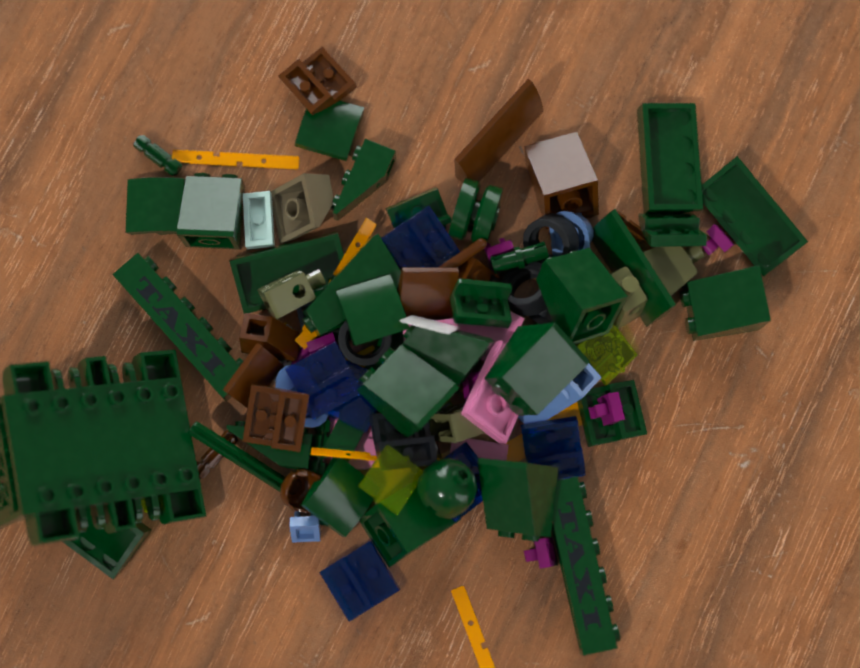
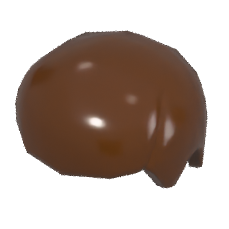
(295, 488)

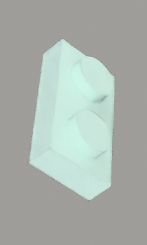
(258, 220)

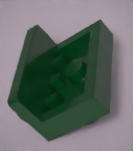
(403, 210)
(481, 303)

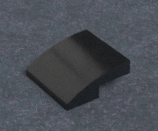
(418, 446)

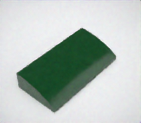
(669, 158)
(751, 216)
(621, 250)
(268, 265)
(108, 551)

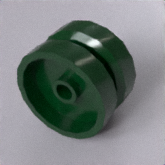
(475, 212)

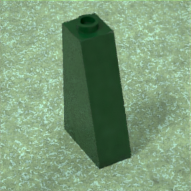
(368, 263)

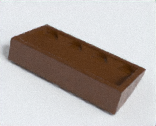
(499, 134)

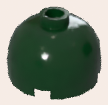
(447, 487)

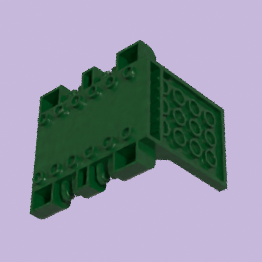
(96, 447)

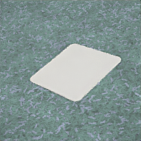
(430, 324)

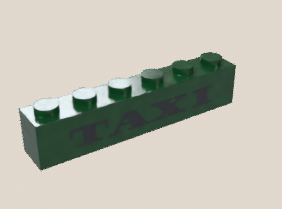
(178, 322)
(580, 569)

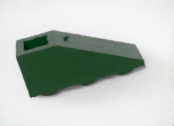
(367, 175)
(281, 457)

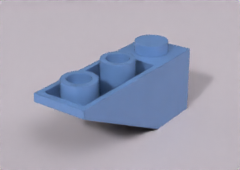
(569, 395)

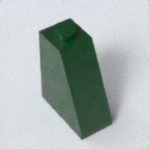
(451, 353)

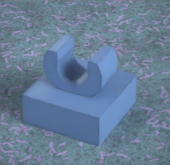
(305, 528)

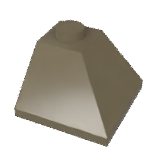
(301, 205)

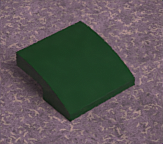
(330, 130)
(153, 205)
(672, 229)
(372, 309)
(631, 427)
(338, 498)

